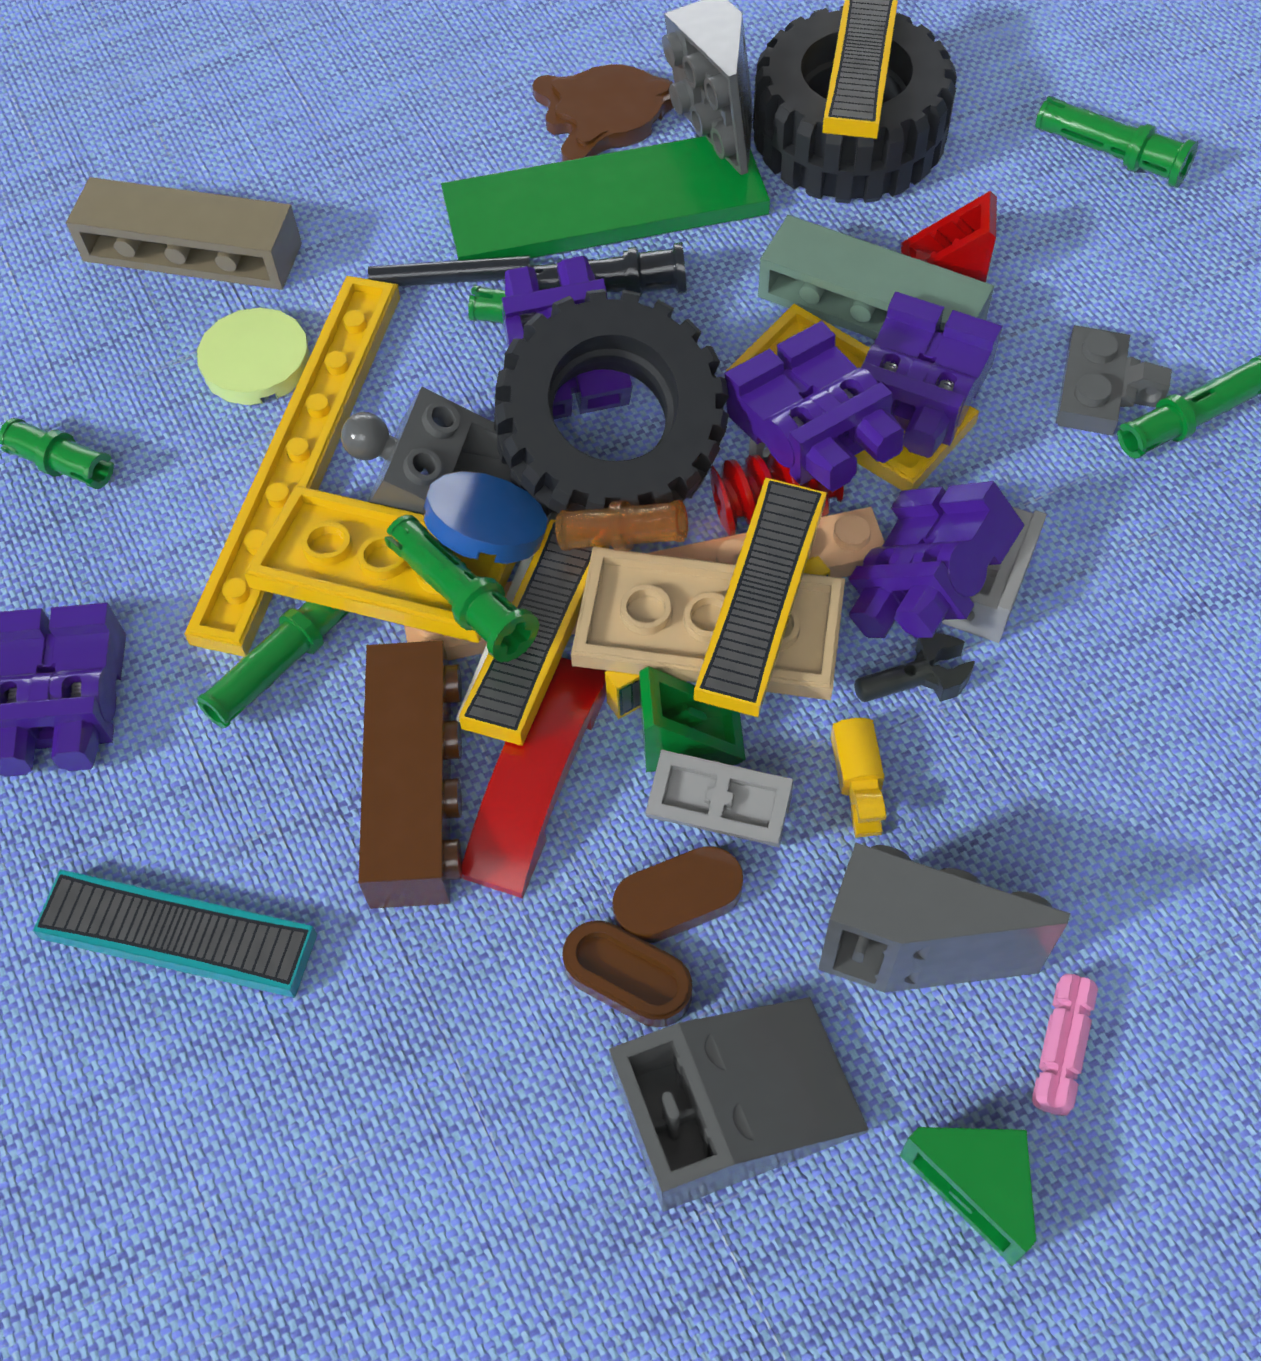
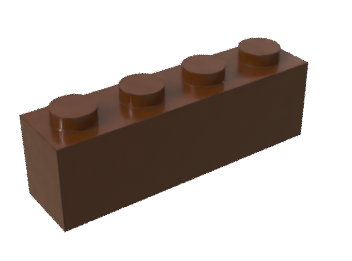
(407, 776)

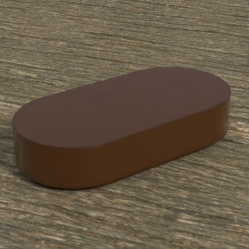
(678, 894)
(627, 973)

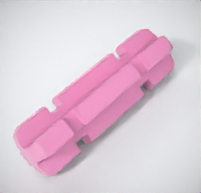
(1065, 1045)

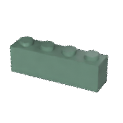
(855, 280)

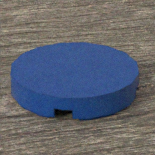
(484, 515)

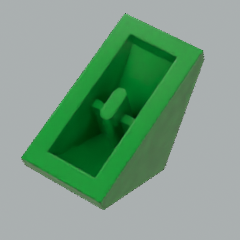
(685, 726)
(982, 1178)

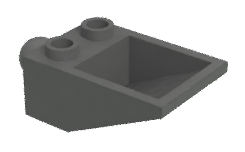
(430, 436)

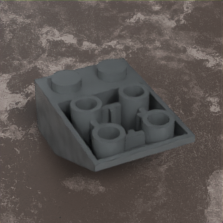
(712, 75)
(931, 927)
(733, 1097)

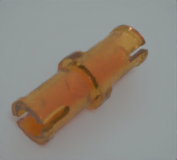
(622, 525)

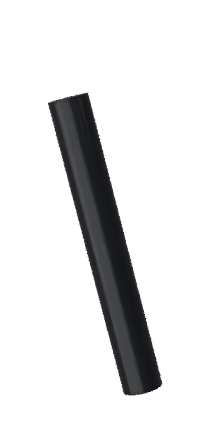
(446, 271)

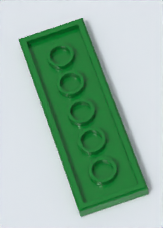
(600, 200)

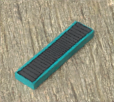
(176, 933)

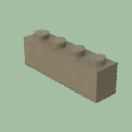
(185, 232)

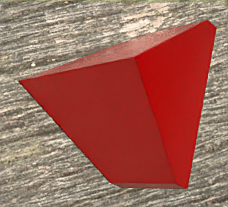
(960, 240)

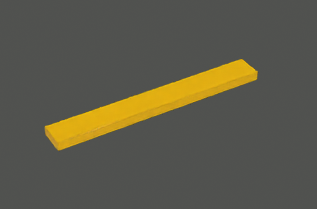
(297, 455)

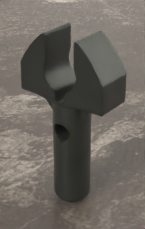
(922, 671)

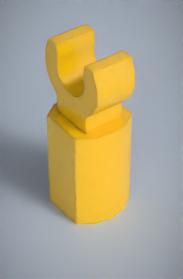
(860, 773)

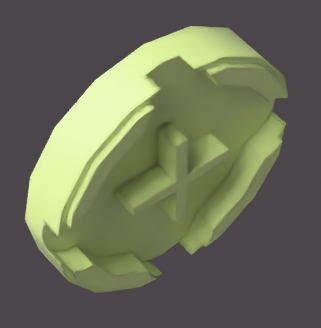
(253, 355)

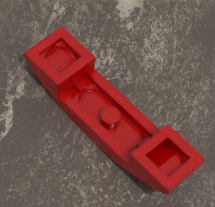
(528, 782)

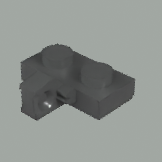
(1103, 379)

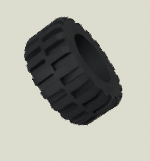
(792, 101)
(622, 339)

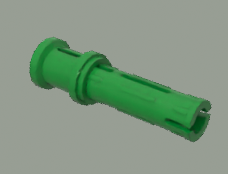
(1137, 147)
(475, 600)

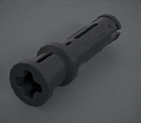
(630, 272)

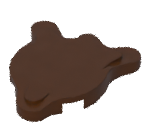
(602, 107)

